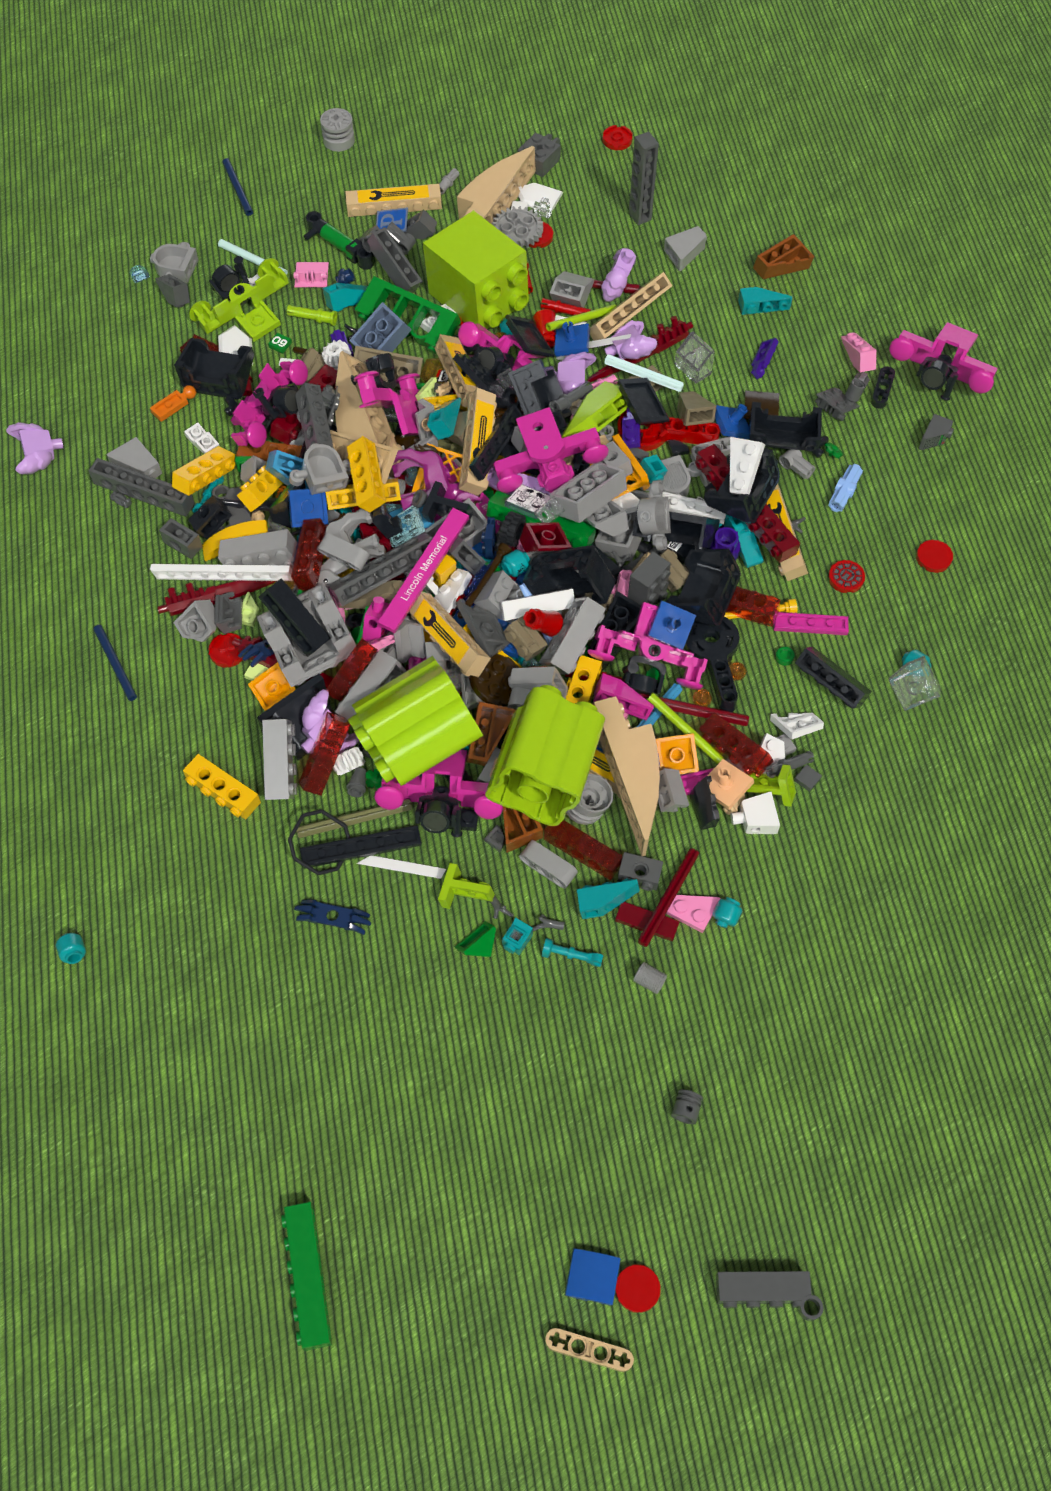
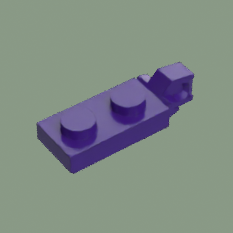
(763, 357)
(630, 431)

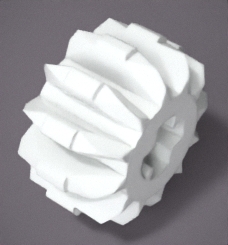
(332, 351)
(348, 761)

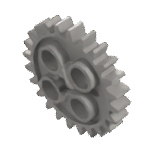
(519, 225)

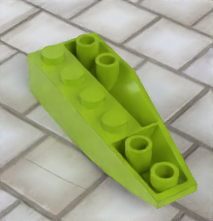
(597, 409)

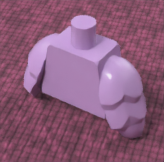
(617, 278)
(633, 347)
(572, 371)
(36, 446)
(312, 721)

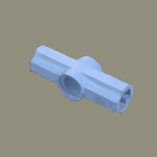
(845, 488)

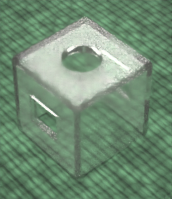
(551, 515)

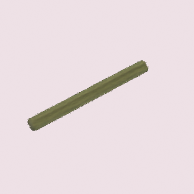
(350, 819)

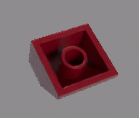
(543, 537)

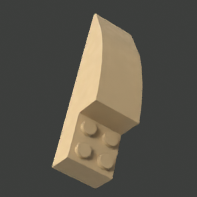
(497, 186)
(349, 416)
(634, 767)

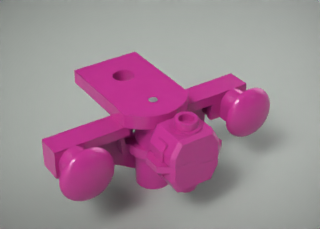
(546, 452)

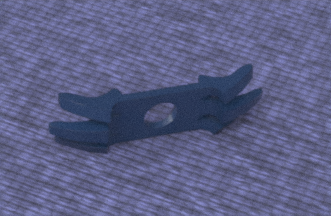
(257, 649)
(344, 920)

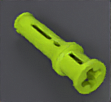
(318, 315)

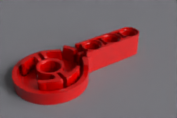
(659, 433)

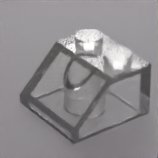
(695, 358)
(915, 684)

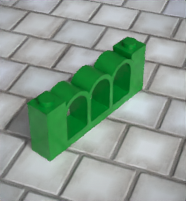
(379, 290)

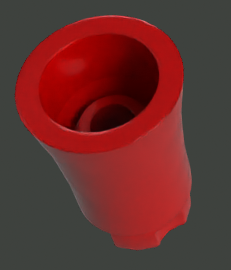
(540, 319)
(544, 621)

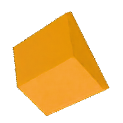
(271, 687)
(678, 753)

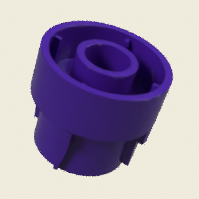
(727, 539)

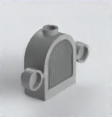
(175, 260)
(322, 470)
(678, 476)
(654, 515)

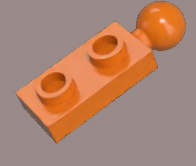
(172, 403)

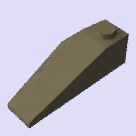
(403, 363)
(387, 591)

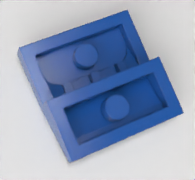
(592, 1276)

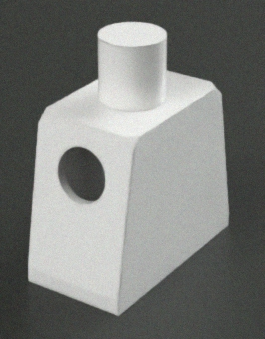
(757, 815)

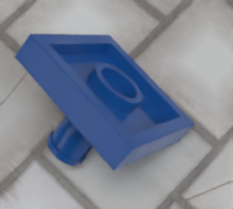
(572, 339)
(732, 421)
(306, 506)
(671, 625)

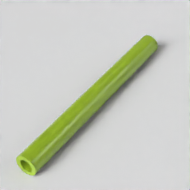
(579, 318)
(685, 728)

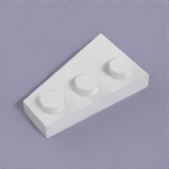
(744, 462)
(452, 589)

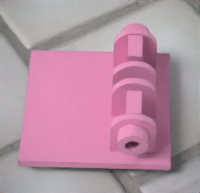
(311, 274)

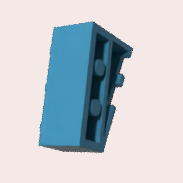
(281, 464)

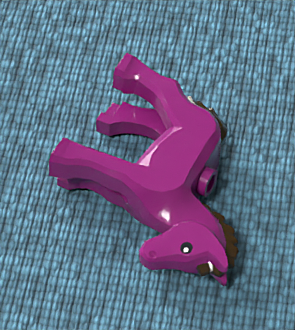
(433, 468)

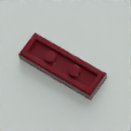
(638, 918)

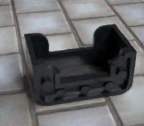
(571, 568)

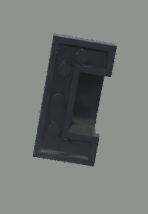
(537, 388)
(292, 709)

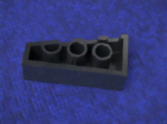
(620, 616)

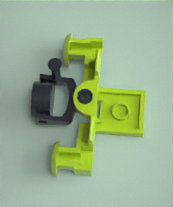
(226, 285)

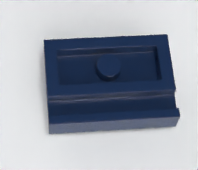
(489, 538)

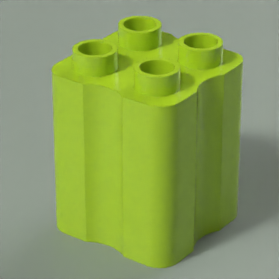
(413, 722)
(546, 756)

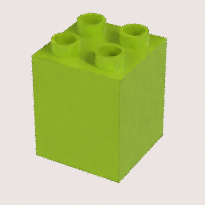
(477, 271)

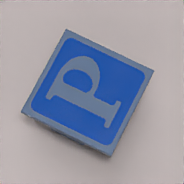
(397, 216)

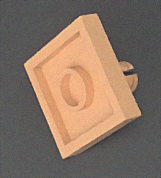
(729, 783)

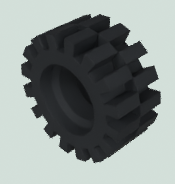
(512, 528)

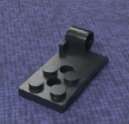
(483, 379)

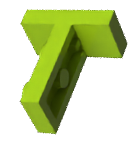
(779, 785)
(462, 887)

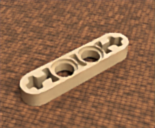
(588, 1353)

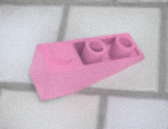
(860, 352)

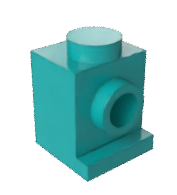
(654, 468)

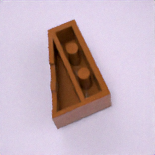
(783, 258)
(492, 722)
(520, 829)

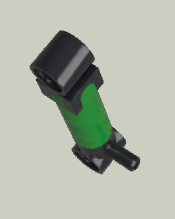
(352, 248)

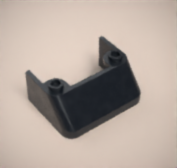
(687, 530)

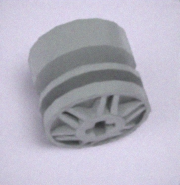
(337, 129)
(598, 798)

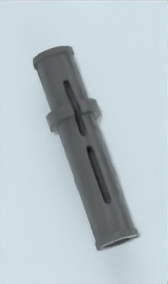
(794, 762)

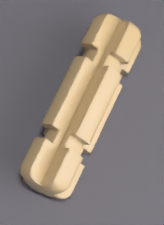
(444, 388)

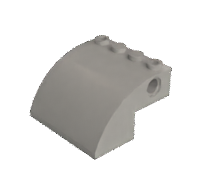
(291, 659)

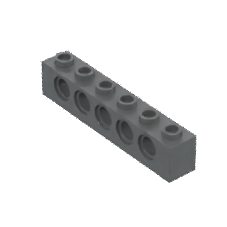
(643, 177)
(313, 415)
(140, 487)
(380, 570)

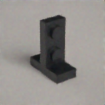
(437, 502)

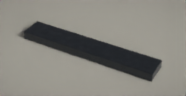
(495, 443)
(361, 846)

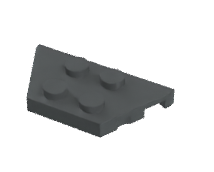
(484, 628)

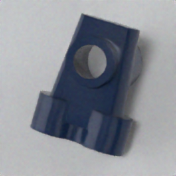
(345, 276)

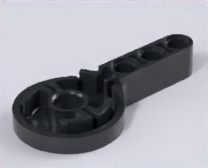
(718, 657)

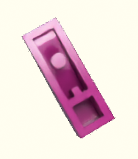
(632, 701)

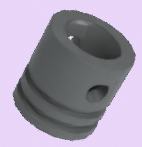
(687, 1106)

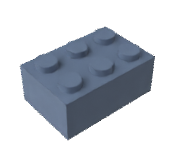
(381, 330)

